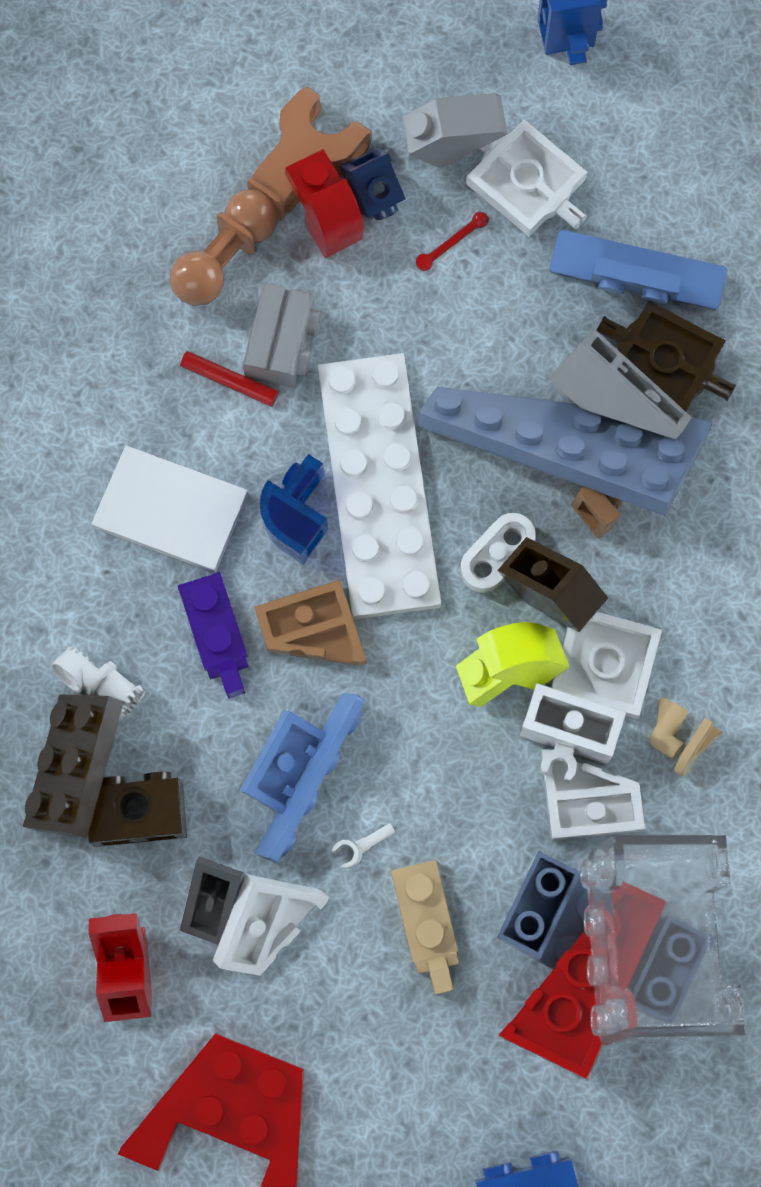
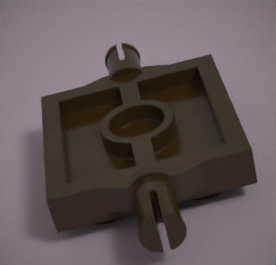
(671, 353)

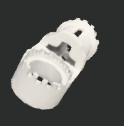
(84, 676)

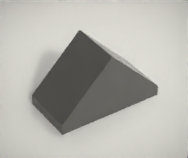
(210, 899)

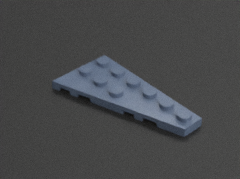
(570, 443)

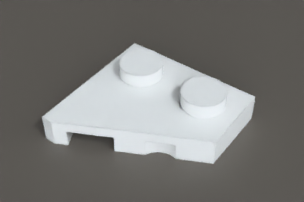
(591, 802)
(263, 923)

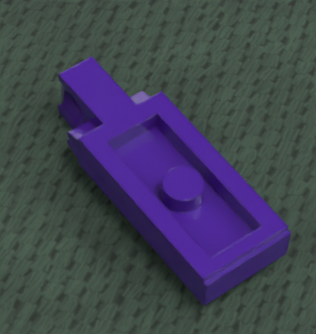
(215, 631)

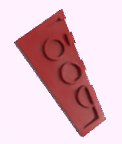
(558, 1015)

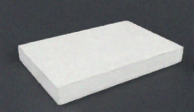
(170, 509)

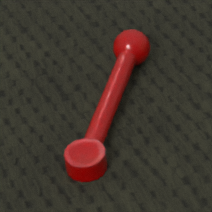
(425, 261)

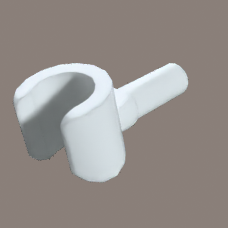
(363, 844)

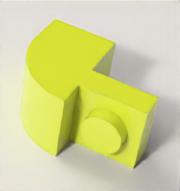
(508, 656)

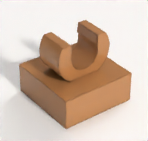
(597, 510)

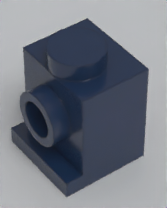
(363, 174)

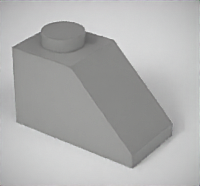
(454, 127)

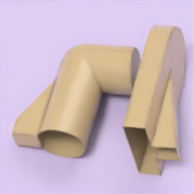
(662, 738)

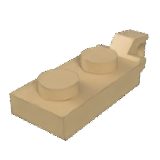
(427, 922)

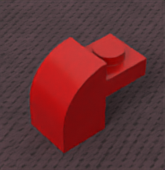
(329, 203)
(122, 967)

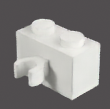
(571, 728)

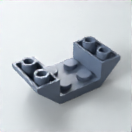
(546, 911)

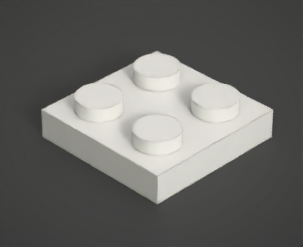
(609, 662)

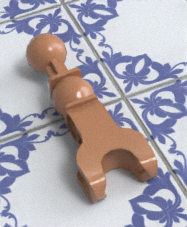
(269, 197)

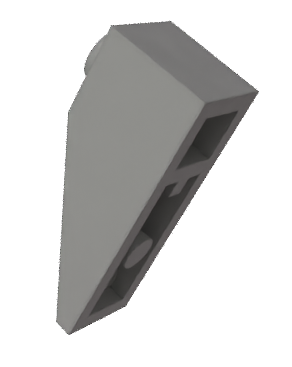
(612, 386)

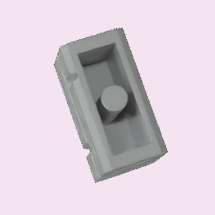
(280, 336)

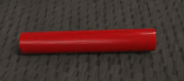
(229, 378)

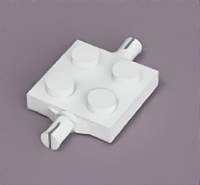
(528, 179)

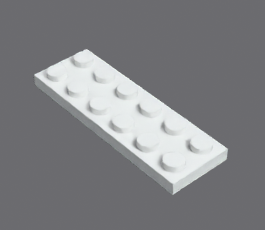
(379, 486)

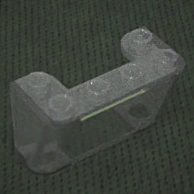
(658, 940)

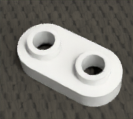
(494, 551)

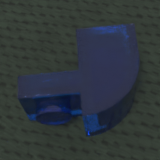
(286, 518)

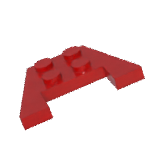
(235, 1098)

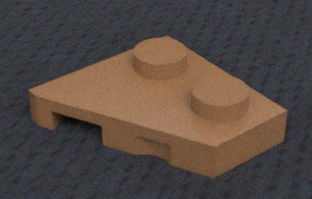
(312, 626)

